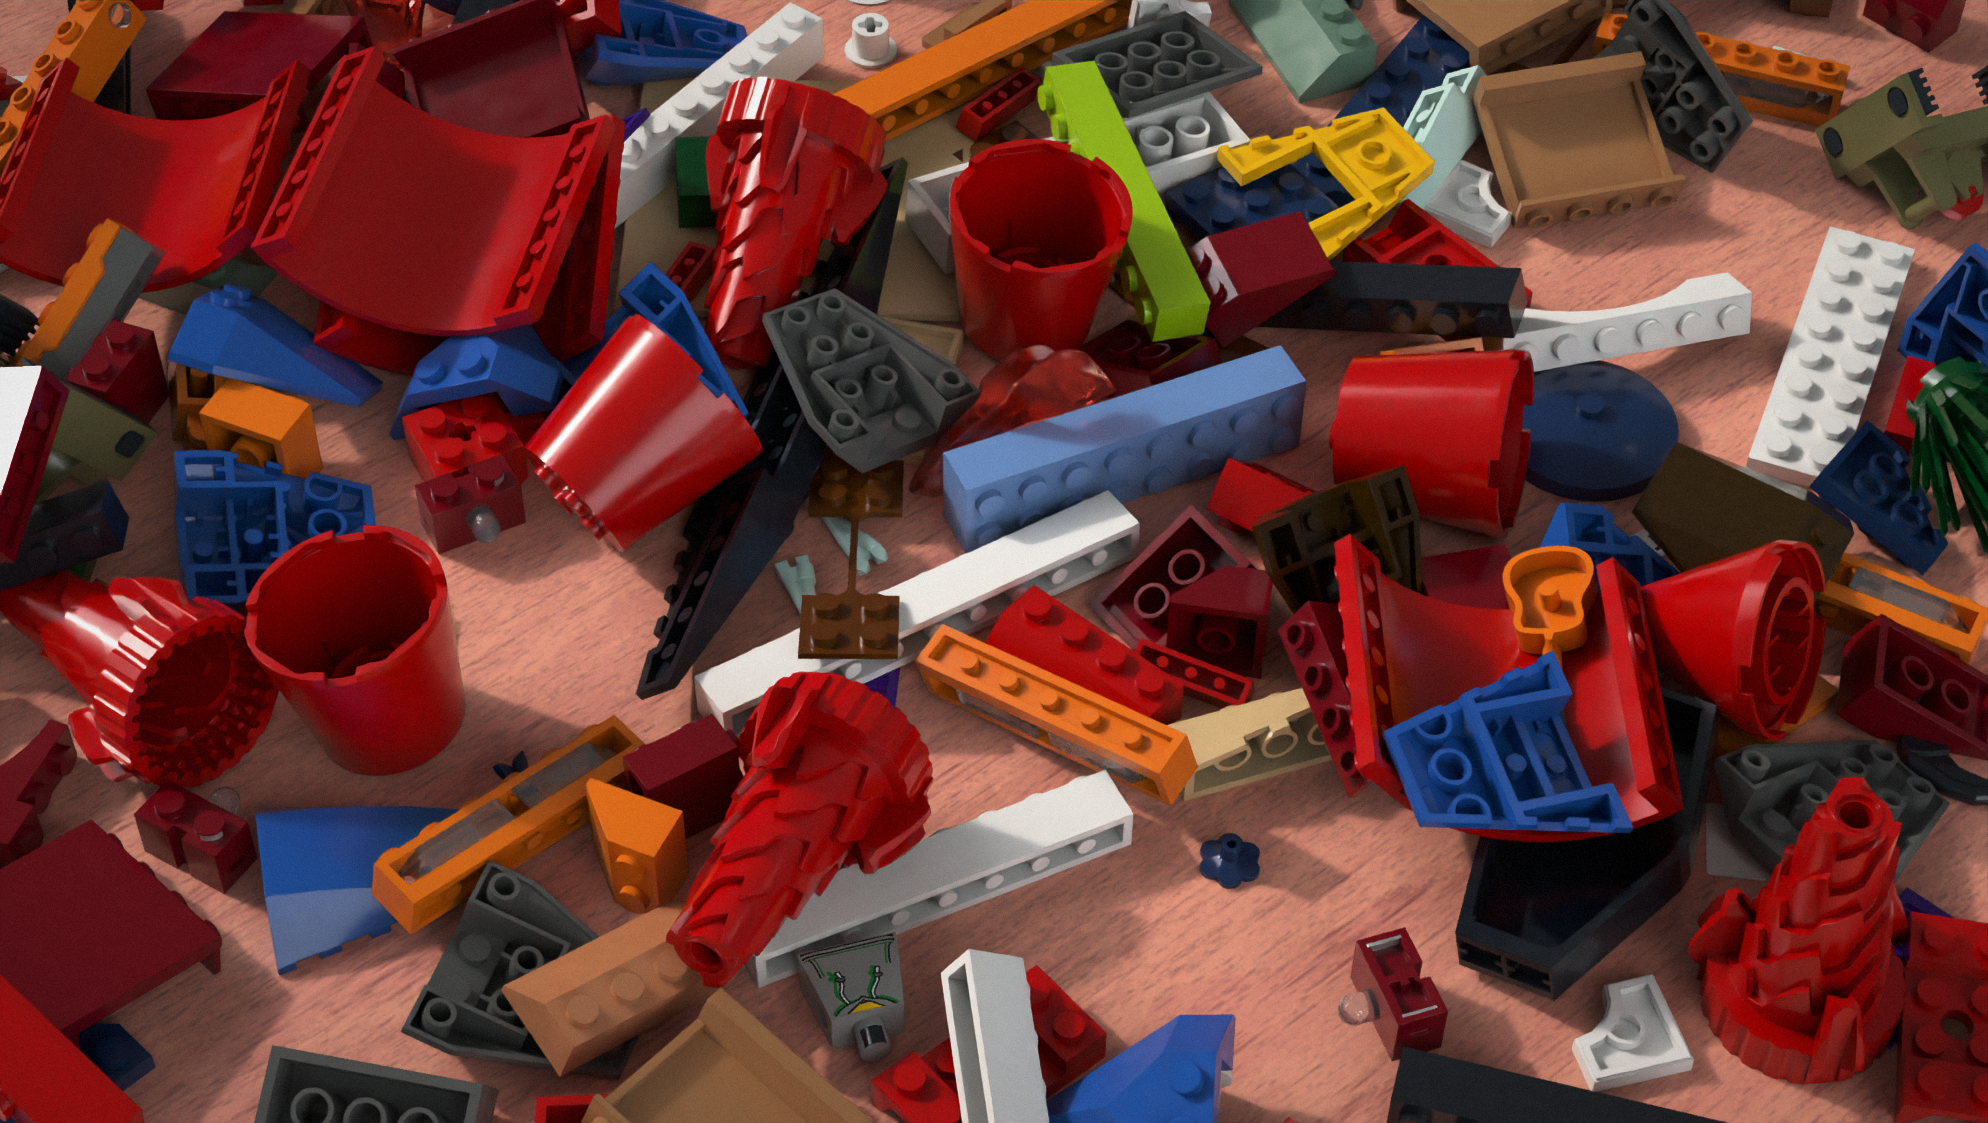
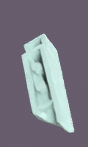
(1445, 127)

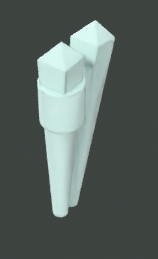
(867, 546)
(797, 579)

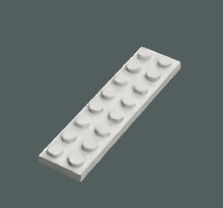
(1830, 356)

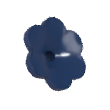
(1229, 861)

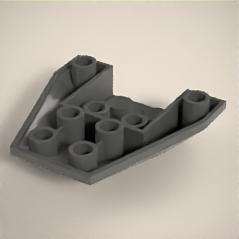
(1682, 83)
(865, 380)
(1777, 788)
(502, 935)

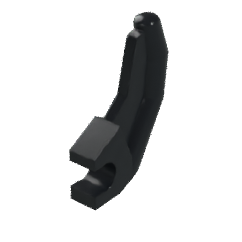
(1935, 765)

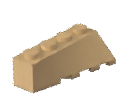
(1252, 742)

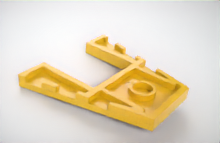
(1362, 151)

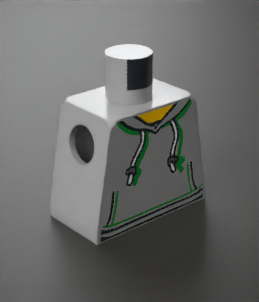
(856, 993)

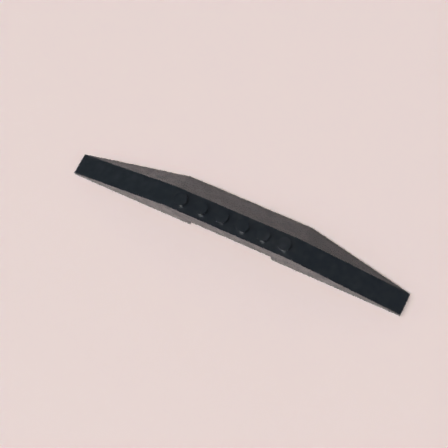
(753, 511)

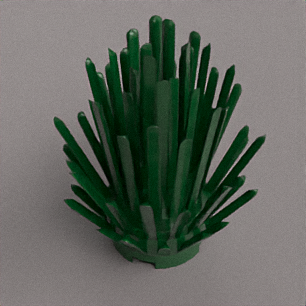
(1953, 428)

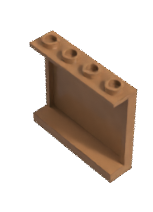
(1506, 29)
(1575, 140)
(724, 1072)

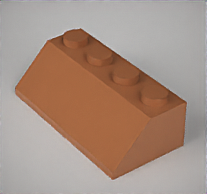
(607, 990)

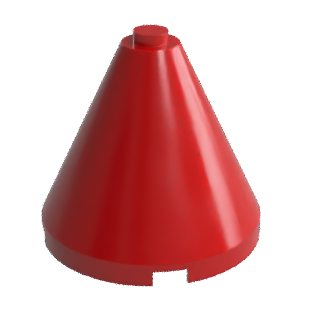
(1743, 633)

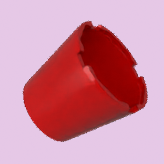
(1034, 244)
(1450, 424)
(638, 437)
(362, 646)

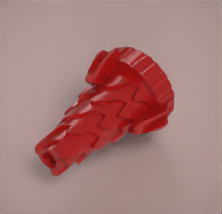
(782, 179)
(161, 673)
(823, 784)
(1810, 966)

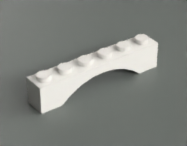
(1690, 314)

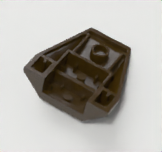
(1714, 509)
(1301, 536)

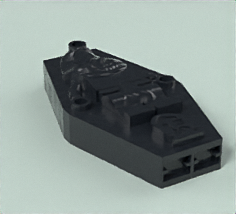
(1558, 908)

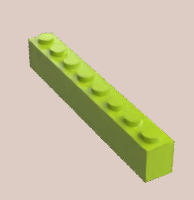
(1153, 259)

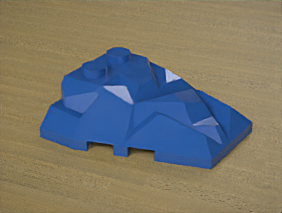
(244, 517)

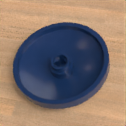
(1597, 431)

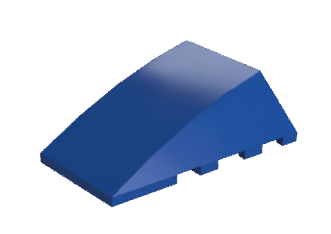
(1502, 760)
(322, 873)

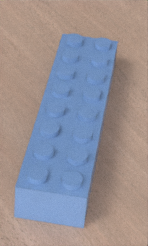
(1124, 446)

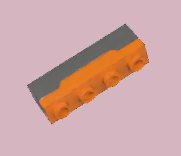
(93, 295)

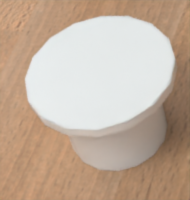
(870, 42)

